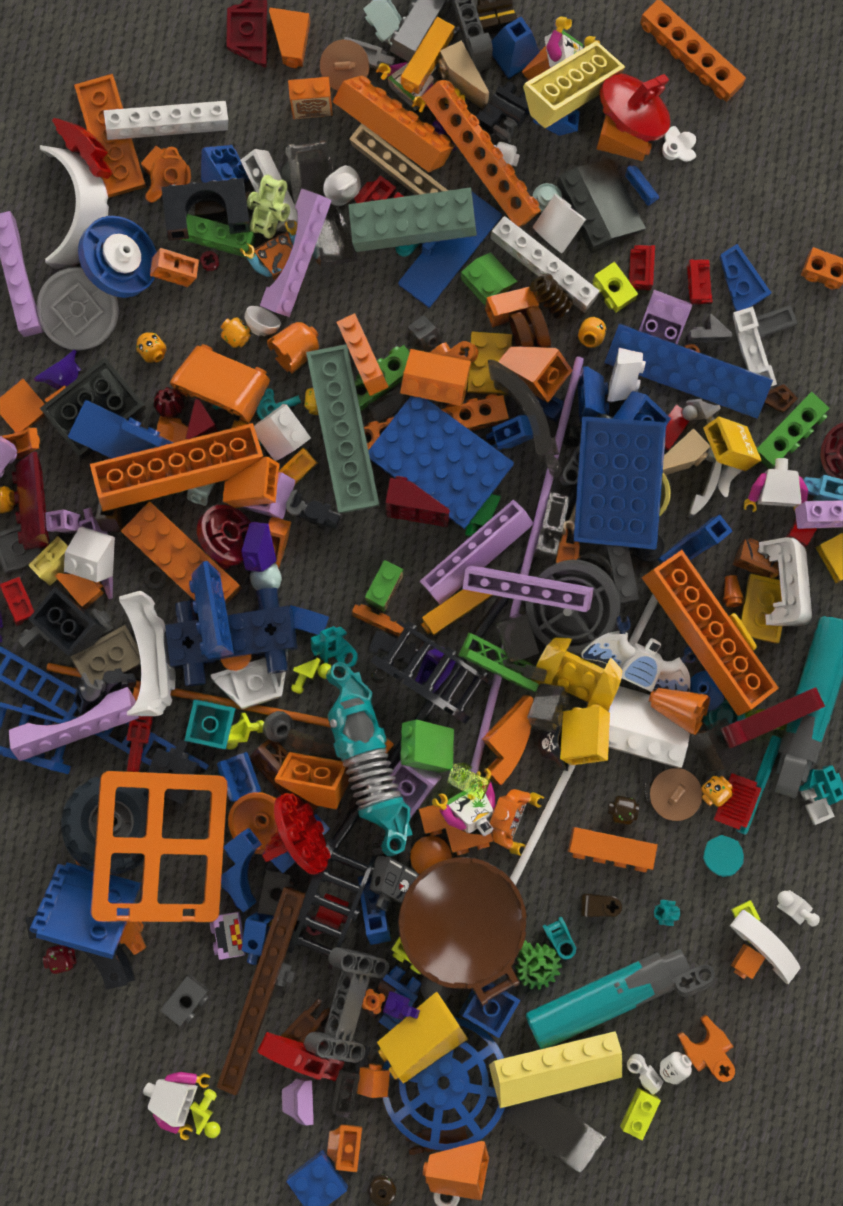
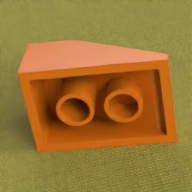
(314, 779)

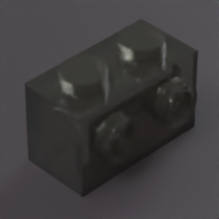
(548, 708)

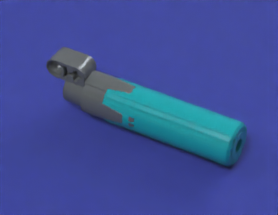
(805, 735)
(614, 996)

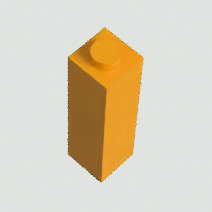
(427, 55)
(452, 610)

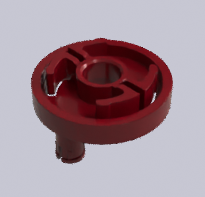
(830, 454)
(212, 536)

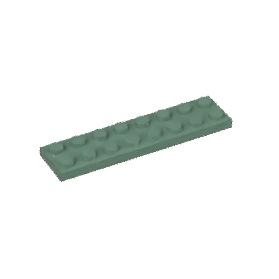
(342, 429)

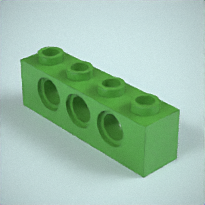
(217, 236)
(396, 355)
(814, 409)

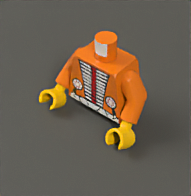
(508, 815)

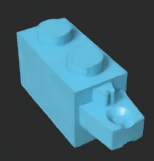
(825, 488)

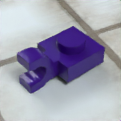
(398, 1006)

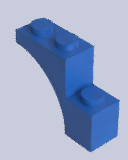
(700, 540)
(236, 878)

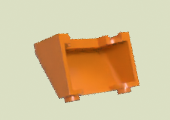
(221, 382)

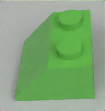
(487, 277)

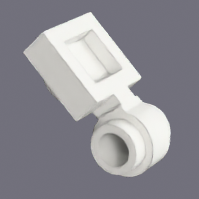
(818, 810)
(649, 1078)

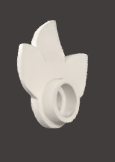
(680, 143)

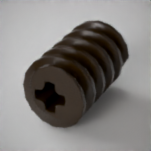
(552, 295)

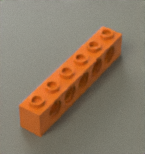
(691, 40)

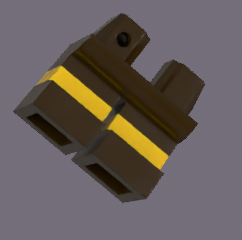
(495, 14)

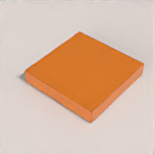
(21, 406)

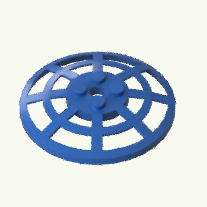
(450, 1097)

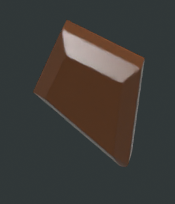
(780, 398)

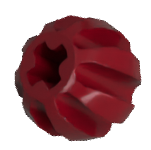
(168, 402)

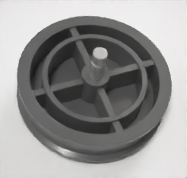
(581, 627)

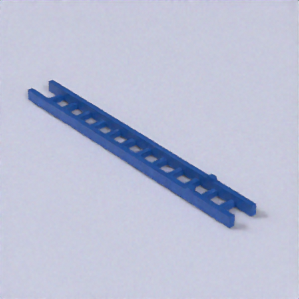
(63, 686)

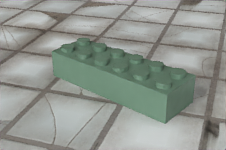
(412, 219)

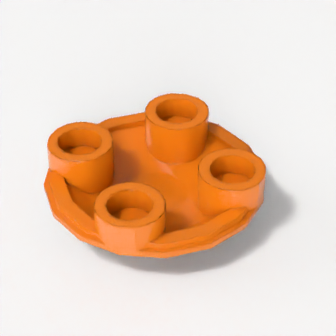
(428, 852)

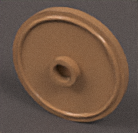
(343, 61)
(675, 794)

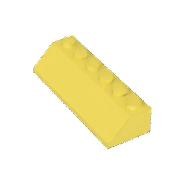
(570, 83)
(557, 1069)

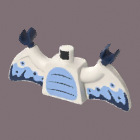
(640, 663)

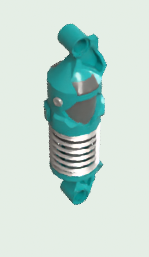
(362, 750)

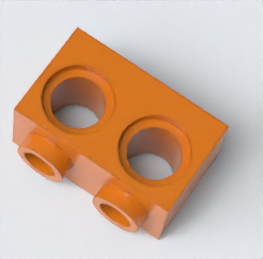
(826, 263)
(174, 267)

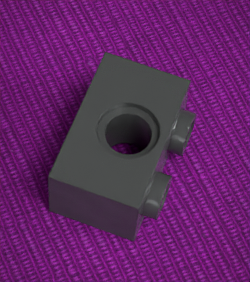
(176, 1010)

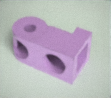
(62, 521)

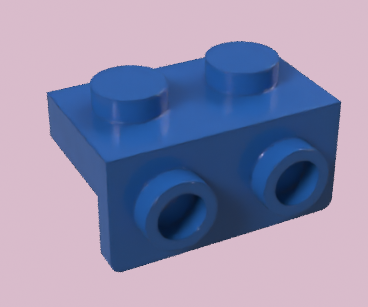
(239, 776)

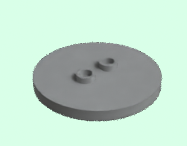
(76, 311)

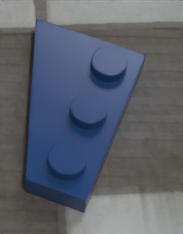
(742, 279)

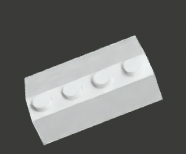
(644, 731)

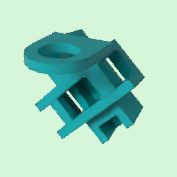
(339, 646)
(831, 782)

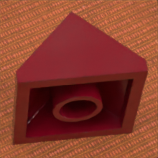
(200, 422)

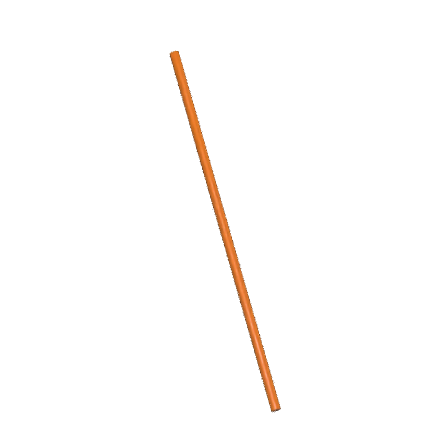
(209, 698)

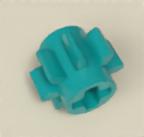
(667, 912)

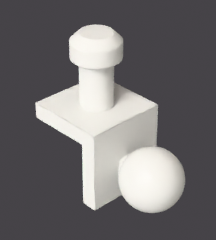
(797, 908)

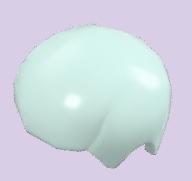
(268, 578)

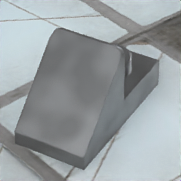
(714, 333)

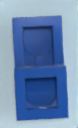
(308, 620)

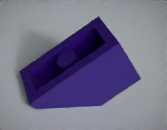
(258, 547)
(428, 665)

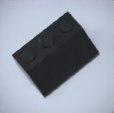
(66, 623)

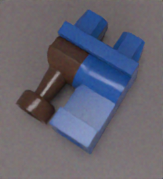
(392, 982)

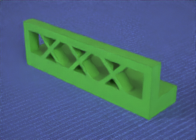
(493, 666)

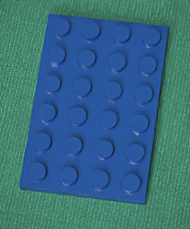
(440, 458)
(619, 482)

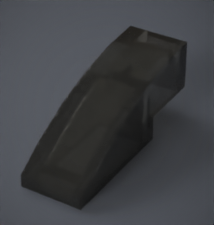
(551, 526)

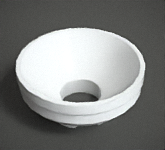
(261, 321)

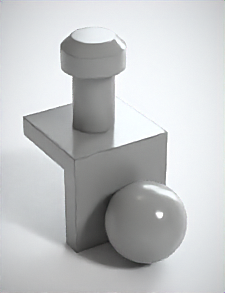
(699, 410)

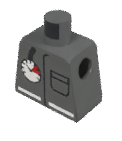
(390, 881)

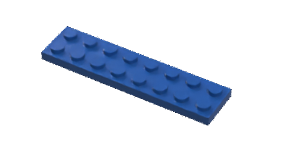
(694, 372)

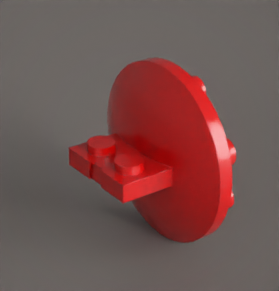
(636, 105)
(298, 835)

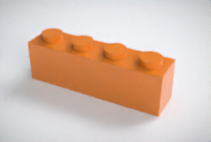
(362, 354)
(612, 848)

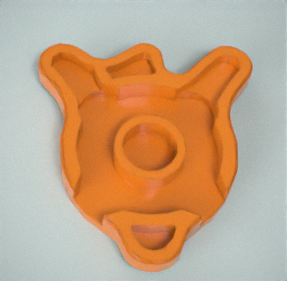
(166, 171)

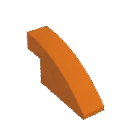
(509, 739)

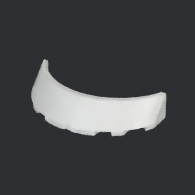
(90, 205)
(156, 673)

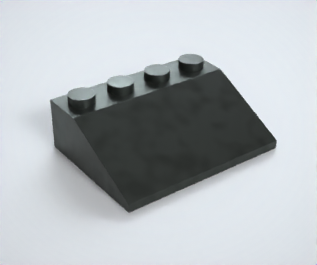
(603, 201)
(100, 386)

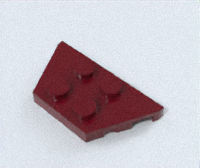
(248, 30)

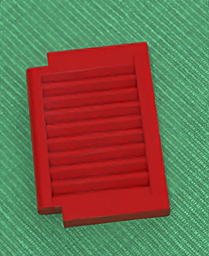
(740, 806)

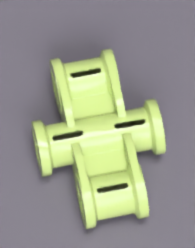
(268, 206)

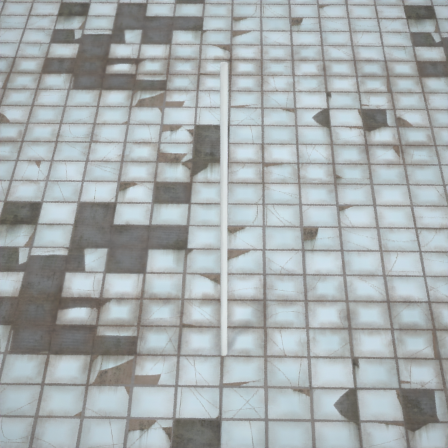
(566, 774)

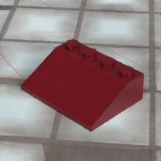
(31, 503)
(413, 504)

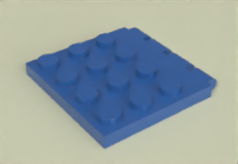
(66, 911)

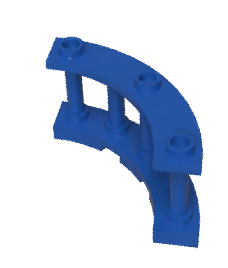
(56, 762)

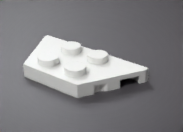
(251, 684)

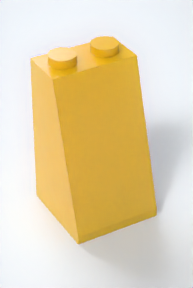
(421, 1041)

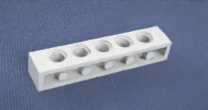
(166, 120)
(542, 261)

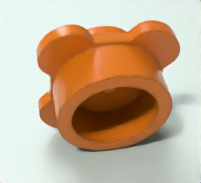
(367, 1001)

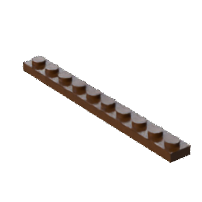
(261, 990)

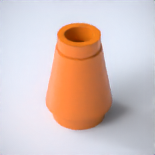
(732, 592)

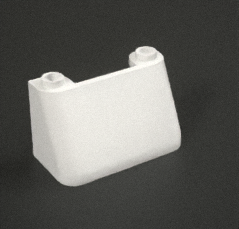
(794, 582)

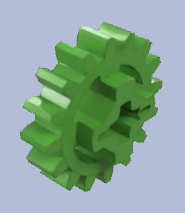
(538, 966)

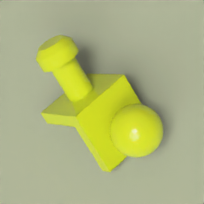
(309, 670)
(241, 731)
(202, 1115)

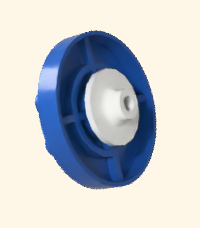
(117, 256)

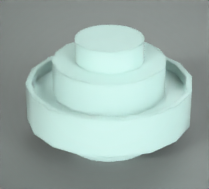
(544, 194)

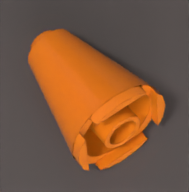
(681, 707)

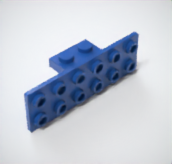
(445, 258)
(112, 433)

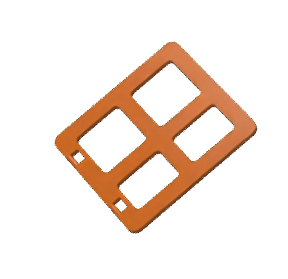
(154, 846)

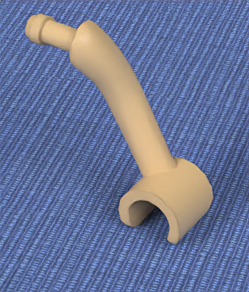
(570, 524)

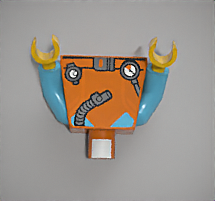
(273, 255)

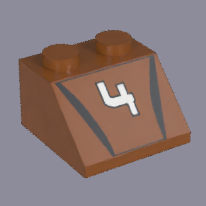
(750, 559)

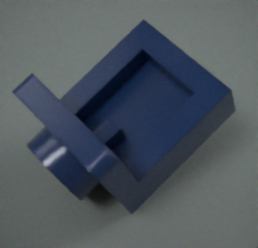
(553, 408)

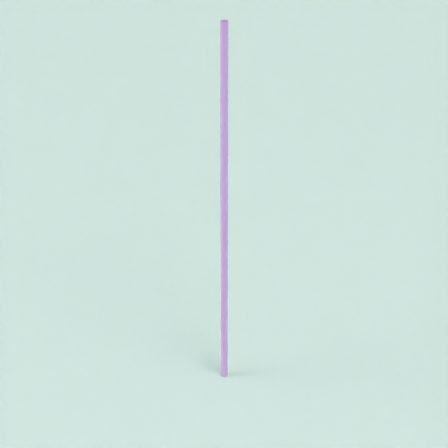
(529, 555)

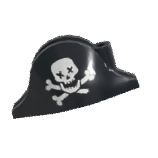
(550, 746)

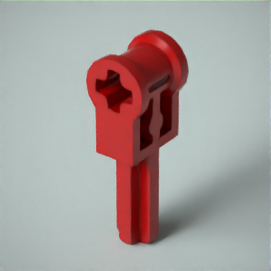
(138, 735)

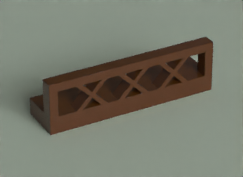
(270, 765)

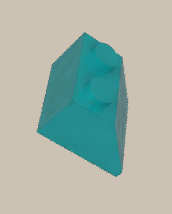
(210, 724)

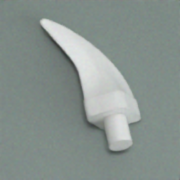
(726, 476)

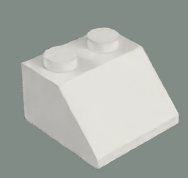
(625, 374)
(281, 432)
(90, 555)

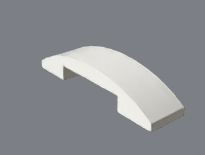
(750, 343)
(699, 501)
(767, 944)

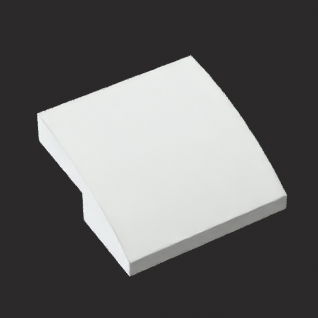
(558, 223)

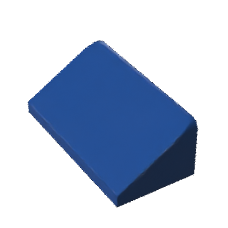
(641, 185)

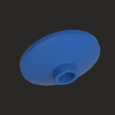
(703, 679)

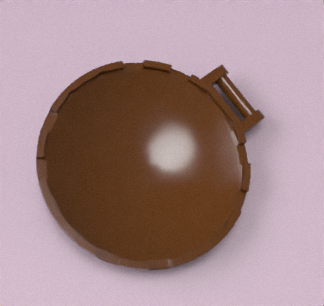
(464, 925)

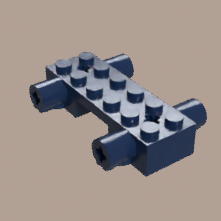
(248, 635)

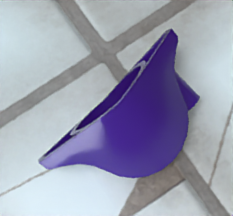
(61, 373)

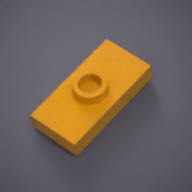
(299, 465)

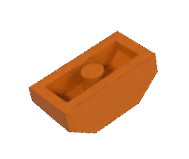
(172, 429)
(345, 1147)

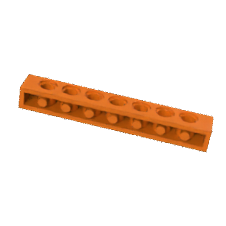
(494, 182)
(472, 406)

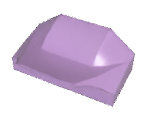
(298, 1101)

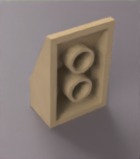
(459, 69)
(685, 453)

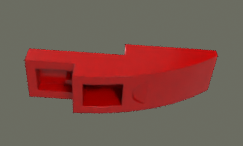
(86, 144)
(296, 1057)

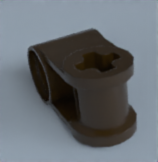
(595, 905)

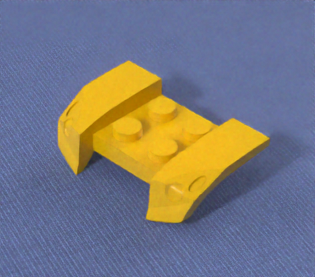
(579, 675)

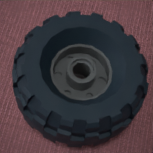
(80, 824)

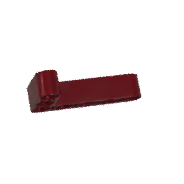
(772, 718)

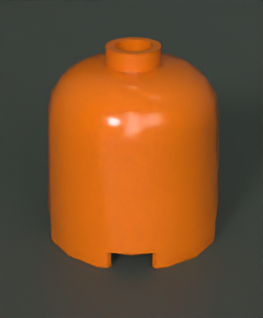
(293, 344)

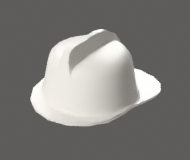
(342, 185)

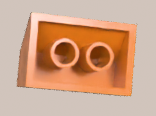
(435, 377)

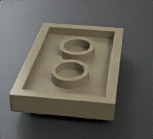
(108, 653)

